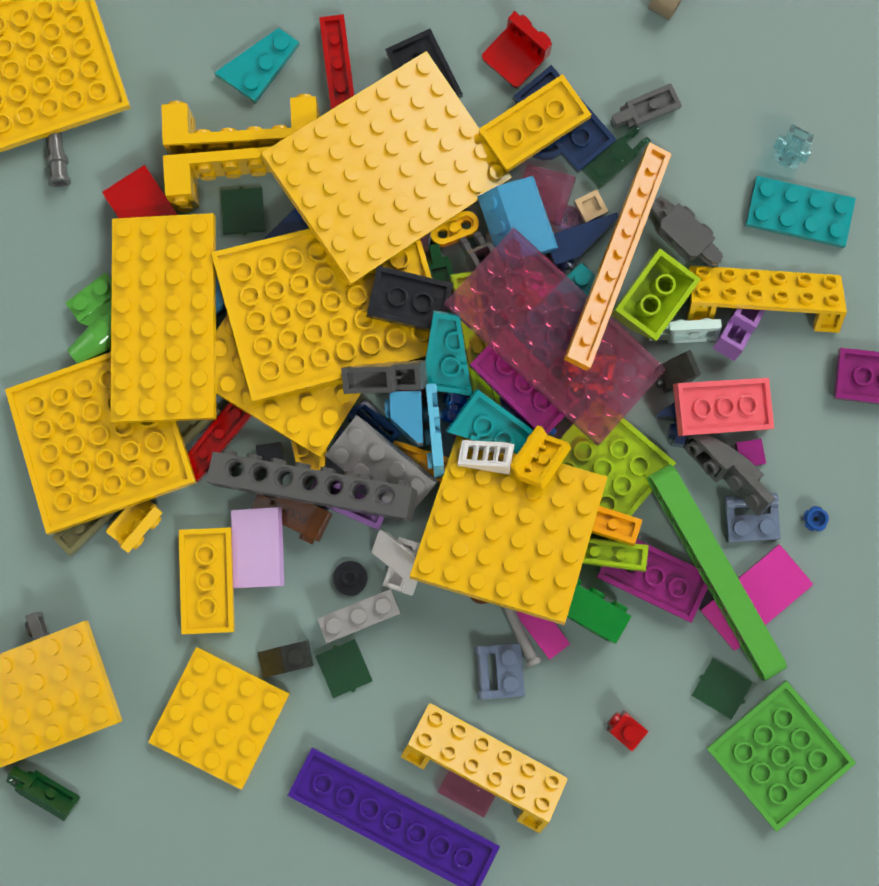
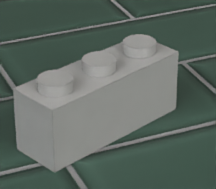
(359, 616)

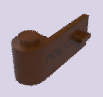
(298, 516)

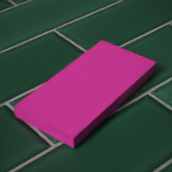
(771, 587)

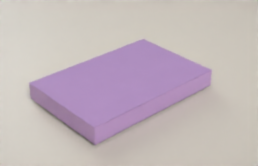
(257, 547)

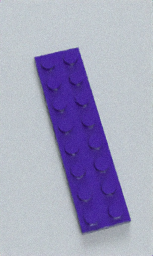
(393, 820)

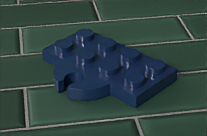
(577, 146)

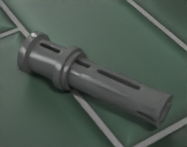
(57, 161)

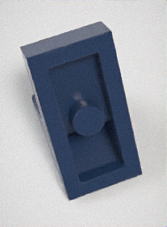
(670, 414)

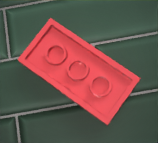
(723, 406)

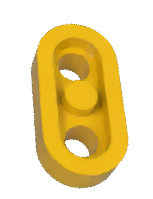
(454, 229)

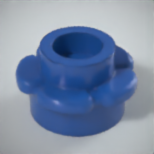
(822, 516)

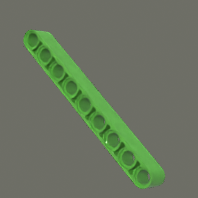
(717, 572)

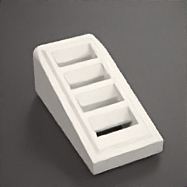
(486, 446)

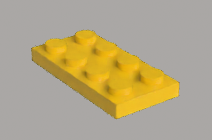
(534, 123)
(206, 581)

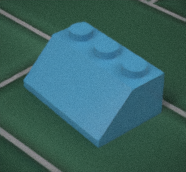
(521, 207)

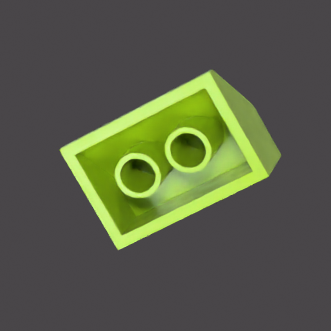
(655, 295)

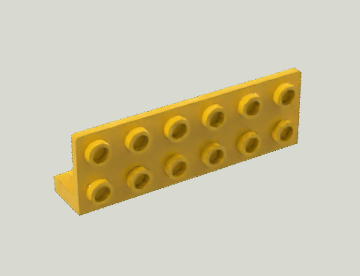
(769, 291)
(487, 764)

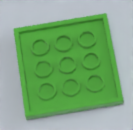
(780, 755)

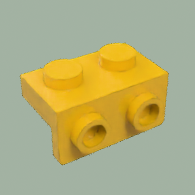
(539, 458)
(133, 524)

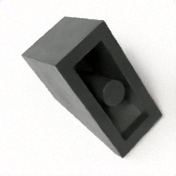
(678, 370)
(285, 659)

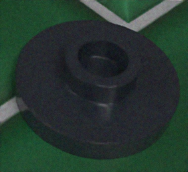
(350, 578)

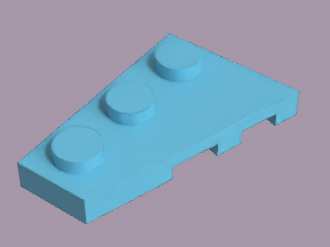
(433, 435)

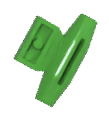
(93, 310)

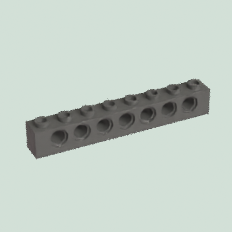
(399, 508)

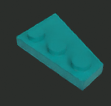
(259, 65)
(446, 355)
(487, 421)

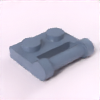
(751, 527)
(508, 669)

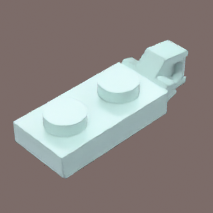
(691, 331)

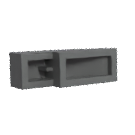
(384, 377)

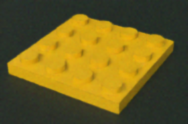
(219, 718)

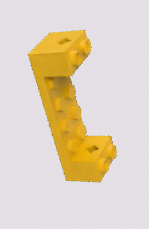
(181, 135)
(183, 171)

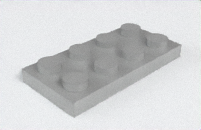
(370, 453)

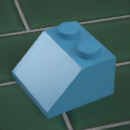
(406, 414)

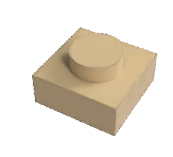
(591, 206)

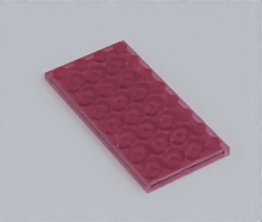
(528, 318)

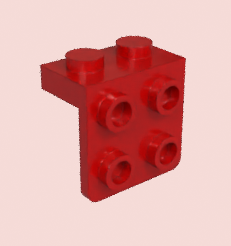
(517, 50)

